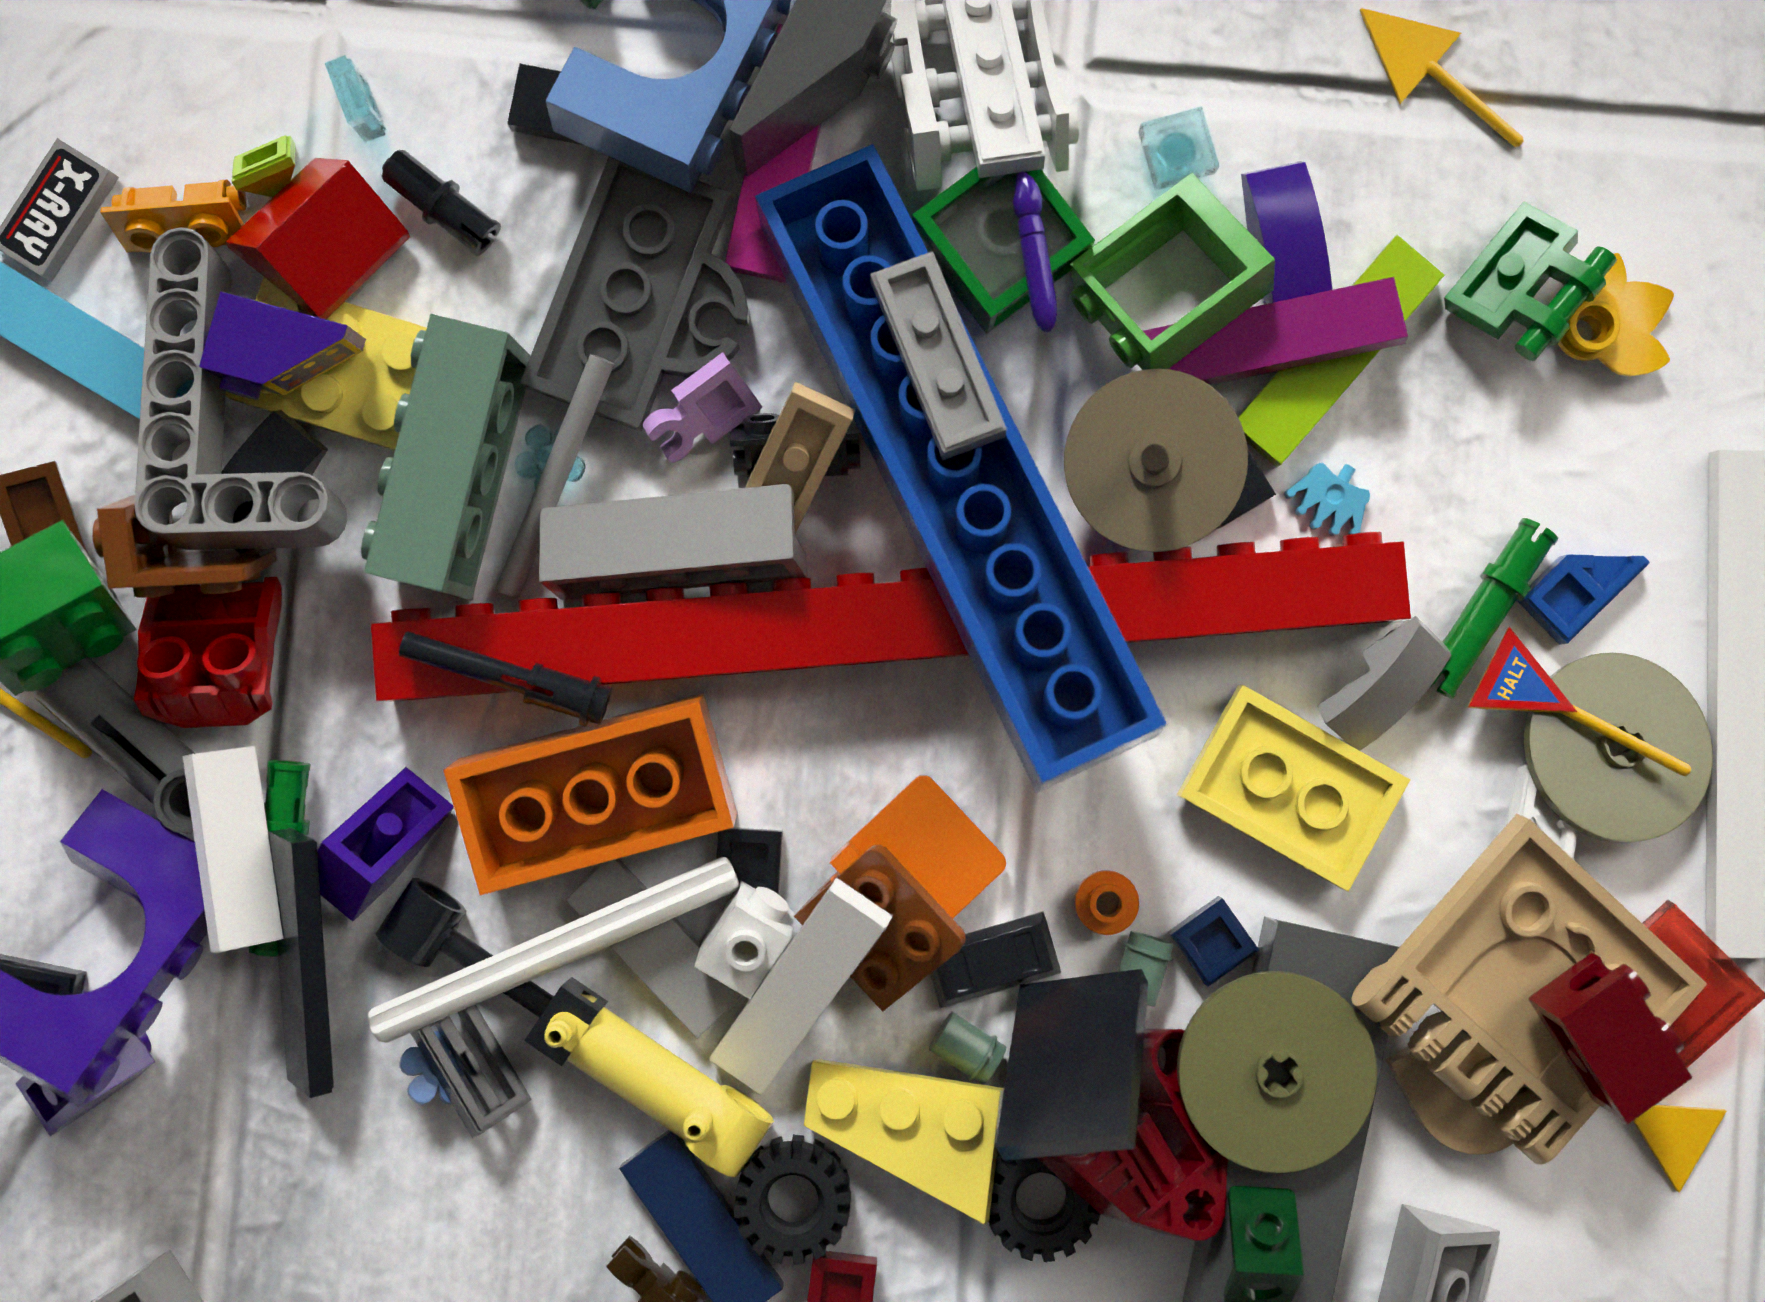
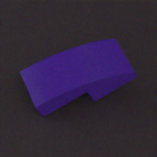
(1288, 224)

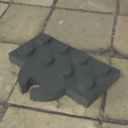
(638, 293)

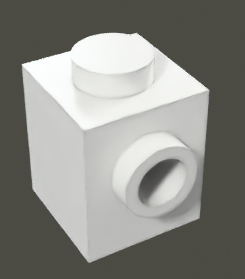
(746, 938)

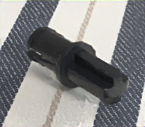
(440, 201)

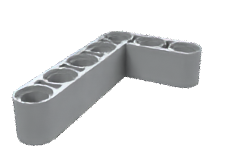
(199, 417)

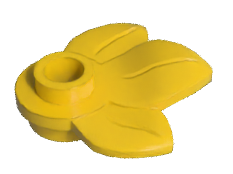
(1621, 325)

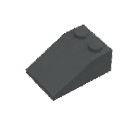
(811, 74)

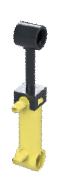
(575, 1027)

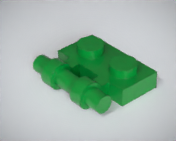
(1512, 271)

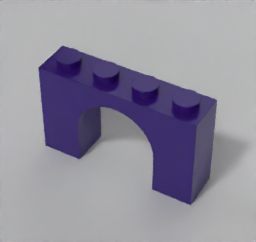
(75, 1039)

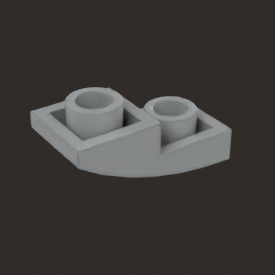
(1399, 675)

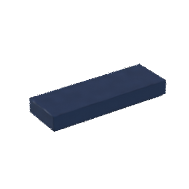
(699, 1222)

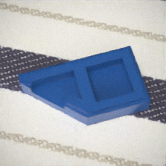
(1577, 590)

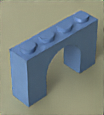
(671, 123)

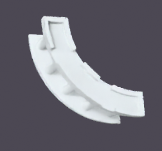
(922, 89)

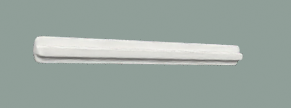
(552, 950)

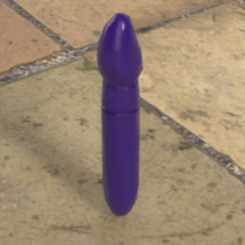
(1035, 254)

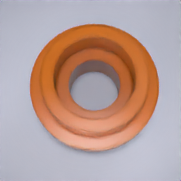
(1092, 888)

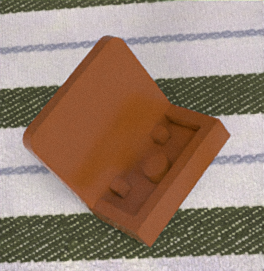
(153, 566)
(915, 939)

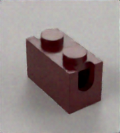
(1612, 1037)

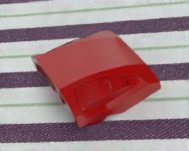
(208, 655)

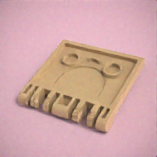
(1478, 958)

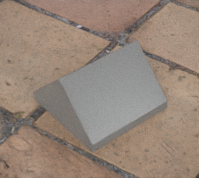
(1438, 1258)

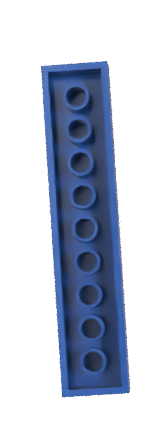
(976, 518)

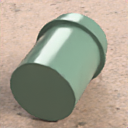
(1149, 955)
(967, 1048)

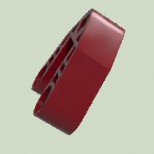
(1171, 1176)

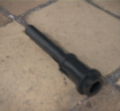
(543, 687)

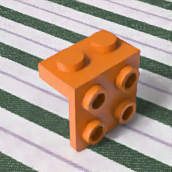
(932, 843)

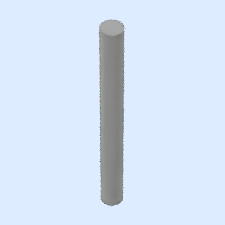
(555, 473)

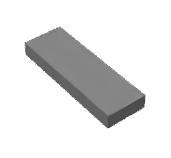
(938, 355)
(658, 956)

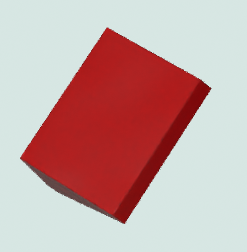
(320, 236)

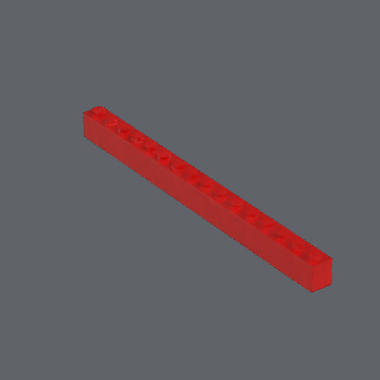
(889, 620)

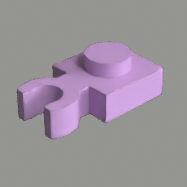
(710, 403)

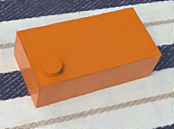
(591, 794)

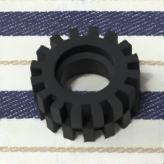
(1030, 1234)
(787, 1237)

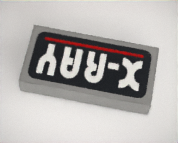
(55, 209)

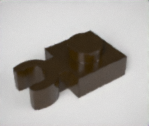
(652, 1282)

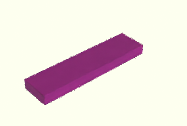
(1299, 333)

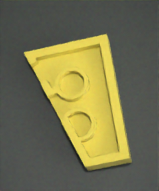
(912, 1126)

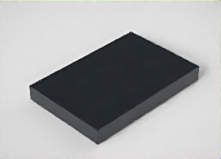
(1074, 1066)

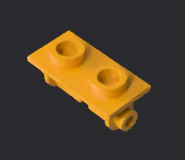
(146, 213)

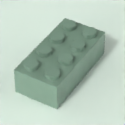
(447, 457)

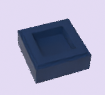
(1213, 941)

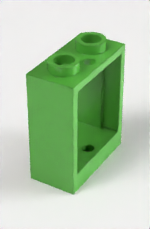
(1215, 231)

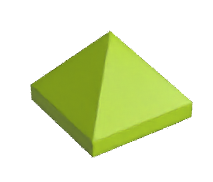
(265, 168)

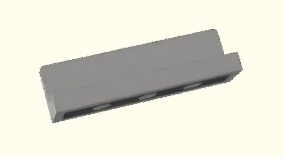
(670, 542)

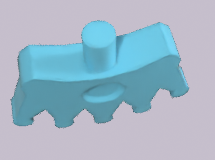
(1332, 496)

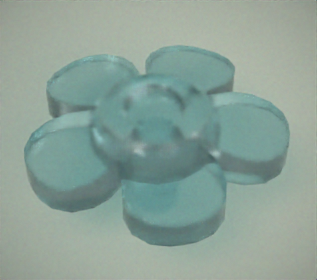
(531, 465)

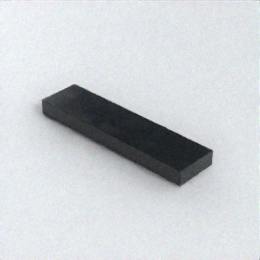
(302, 963)

